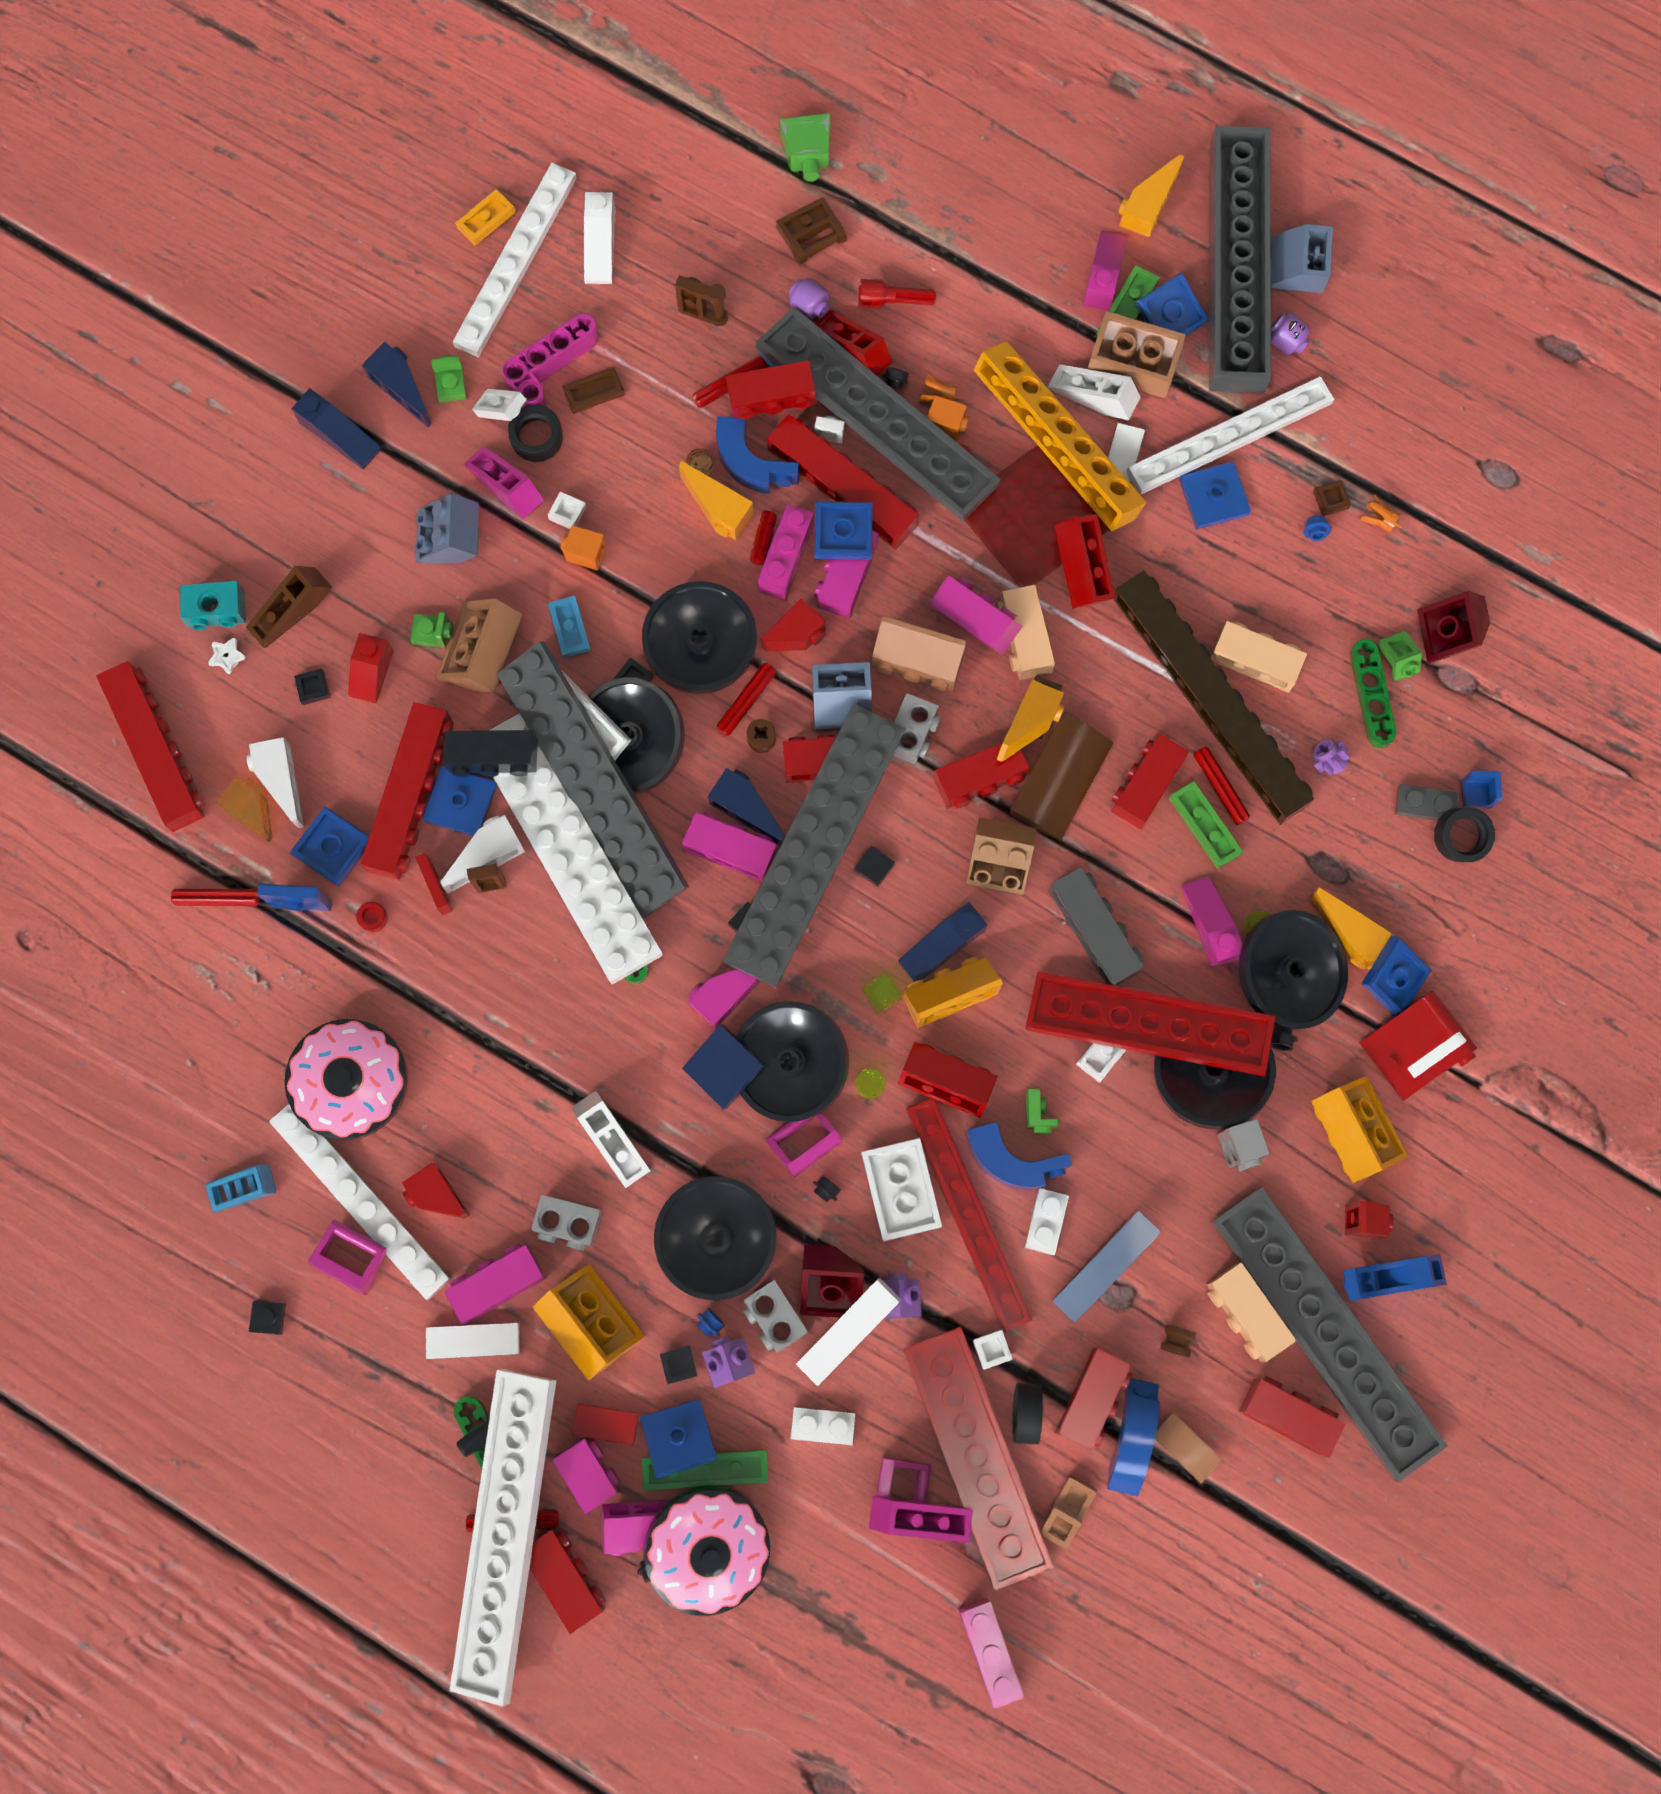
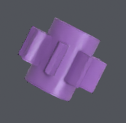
(1330, 756)

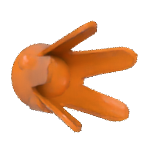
(939, 389)
(1387, 516)

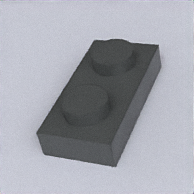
(1424, 802)

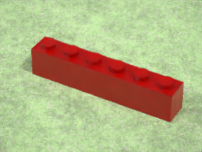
(842, 480)
(150, 745)
(406, 791)

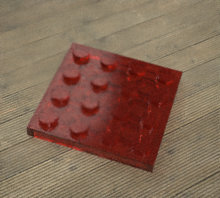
(1021, 516)

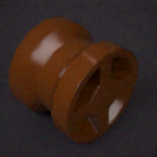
(761, 741)
(1177, 1340)

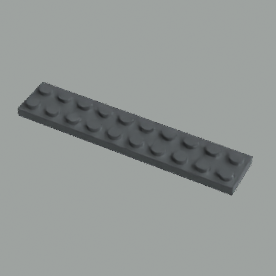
(881, 415)
(592, 779)
(814, 846)
(1330, 1335)

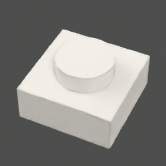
(830, 428)
(566, 510)
(992, 1349)

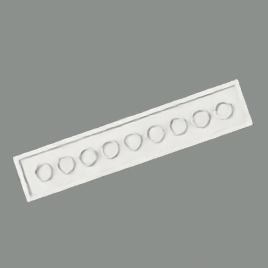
(578, 867)
(503, 1537)

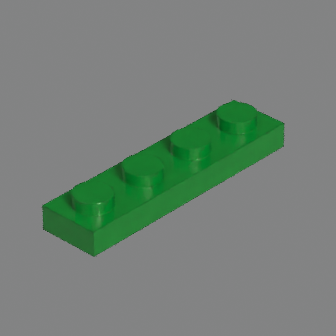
(728, 1469)

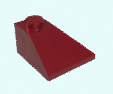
(1453, 625)
(829, 1282)

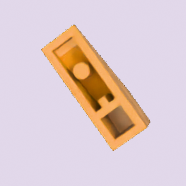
(1148, 199)
(723, 507)
(1033, 718)
(1358, 934)

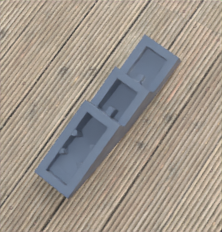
(1106, 1266)

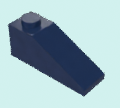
(391, 373)
(335, 428)
(740, 800)
(943, 942)

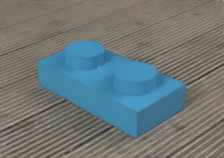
(569, 627)

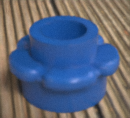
(1317, 528)
(710, 1323)

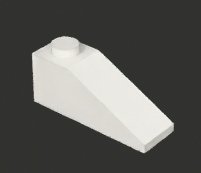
(599, 237)
(1100, 391)
(275, 769)
(490, 845)
(610, 1139)

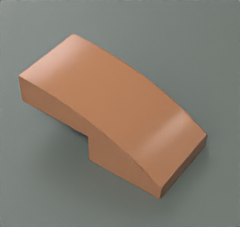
(1187, 1448)
(1068, 1511)

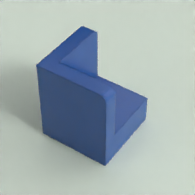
(1481, 789)

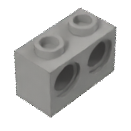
(916, 730)
(1243, 1145)
(568, 1214)
(781, 1313)

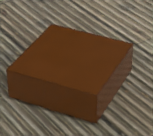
(1332, 498)

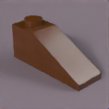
(288, 604)

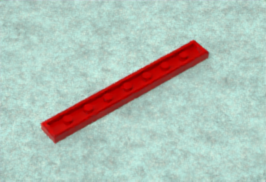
(969, 1215)

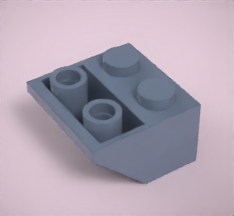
(1302, 258)
(447, 530)
(836, 690)

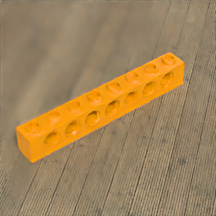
(1059, 436)

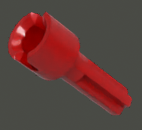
(875, 294)

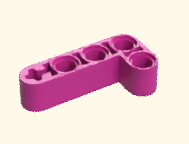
(585, 336)

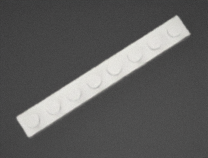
(514, 260)
(1230, 435)
(362, 1203)

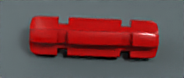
(763, 537)

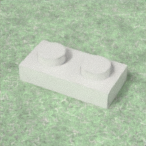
(499, 404)
(1046, 1221)
(823, 1426)

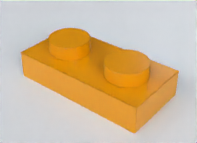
(485, 217)

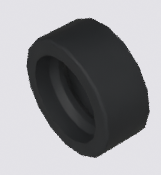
(544, 451)
(1485, 840)
(1027, 1413)

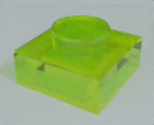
(882, 993)

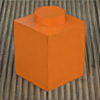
(949, 416)
(583, 547)

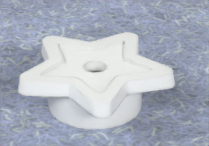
(229, 662)

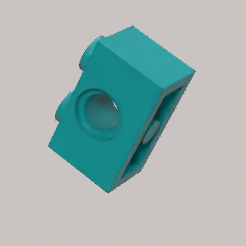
(198, 597)

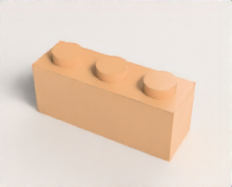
(1031, 645)
(1258, 656)
(1250, 1313)

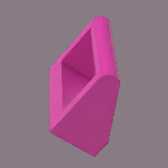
(811, 1155)
(320, 1262)
(886, 1477)

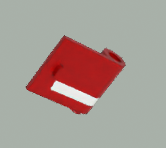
(1422, 1042)

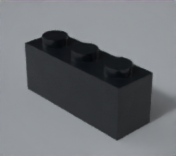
(490, 752)

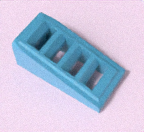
(259, 1182)

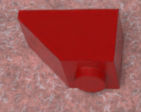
(795, 630)
(368, 667)
(433, 1193)
(1368, 1220)

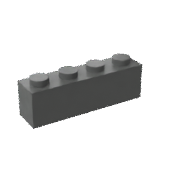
(1096, 928)

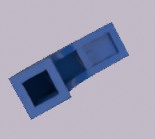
(743, 465)
(1005, 1168)
(1394, 1277)
(1135, 1438)

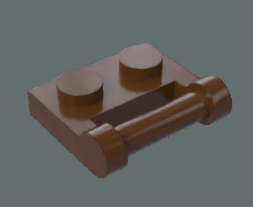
(807, 223)
(693, 298)

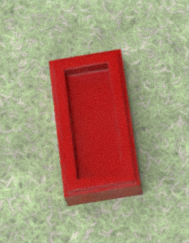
(433, 883)
(605, 1424)

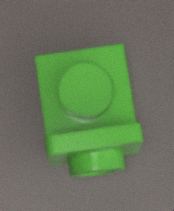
(449, 378)
(431, 630)
(1402, 655)
(1034, 1109)

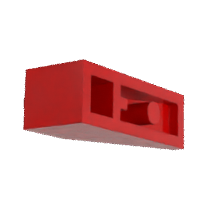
(857, 340)

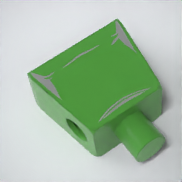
(806, 143)

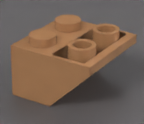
(1001, 856)

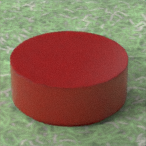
(371, 916)

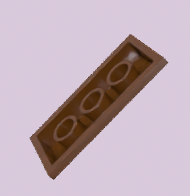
(1061, 777)

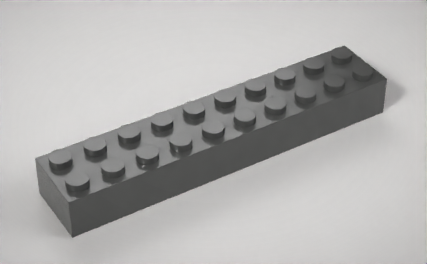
(1239, 260)

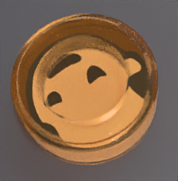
(701, 460)

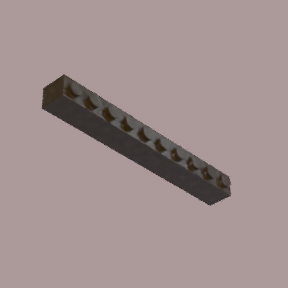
(1213, 697)

